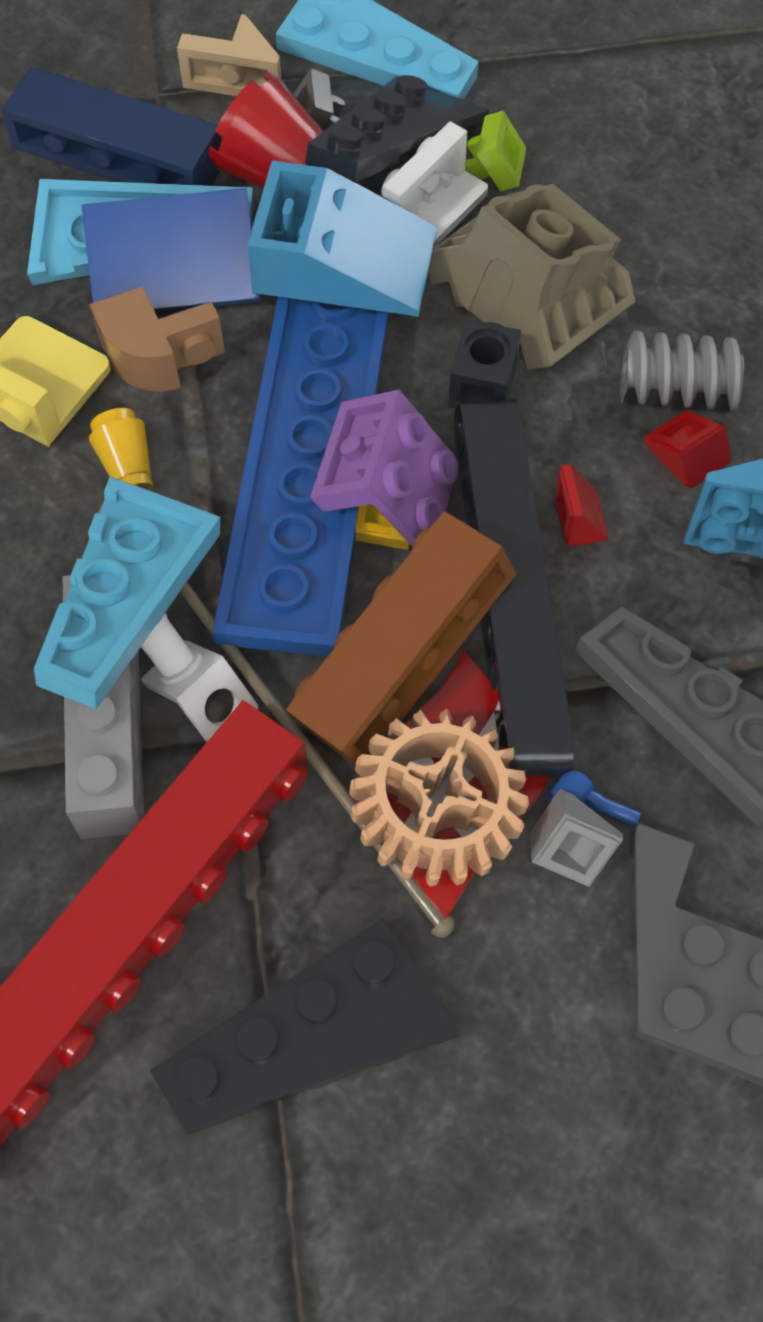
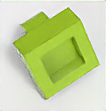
(497, 152)

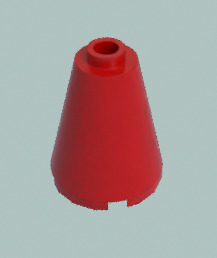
(260, 128)

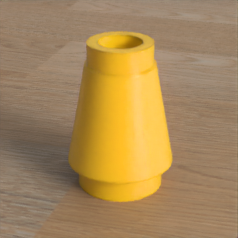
(122, 446)

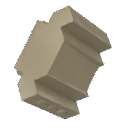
(536, 268)

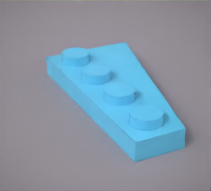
(373, 45)
(58, 227)
(128, 577)

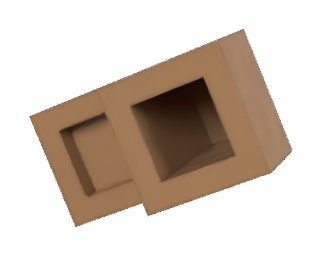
(152, 349)

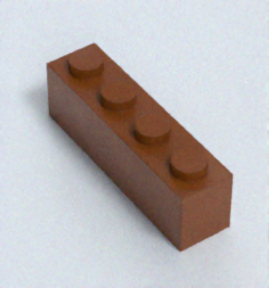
(402, 637)

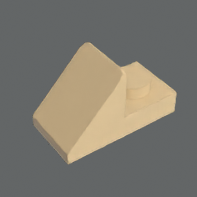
(225, 64)

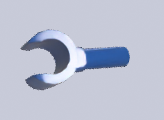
(583, 789)

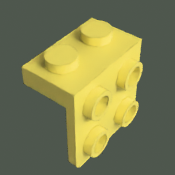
(45, 378)

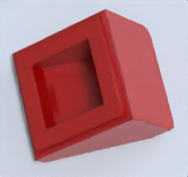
(690, 446)
(578, 509)

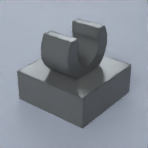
(316, 98)

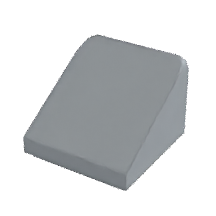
(573, 839)

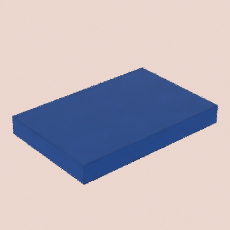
(173, 246)

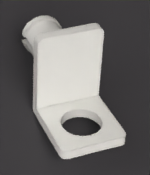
(189, 675)

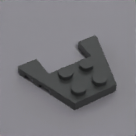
(692, 976)

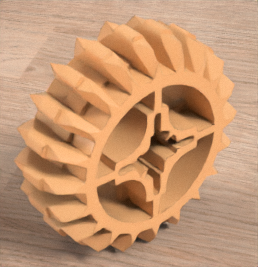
(463, 807)

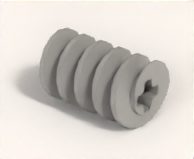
(683, 369)

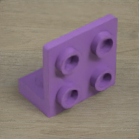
(386, 458)

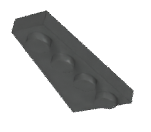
(686, 702)

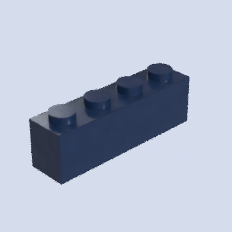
(108, 132)

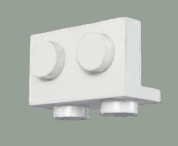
(436, 182)

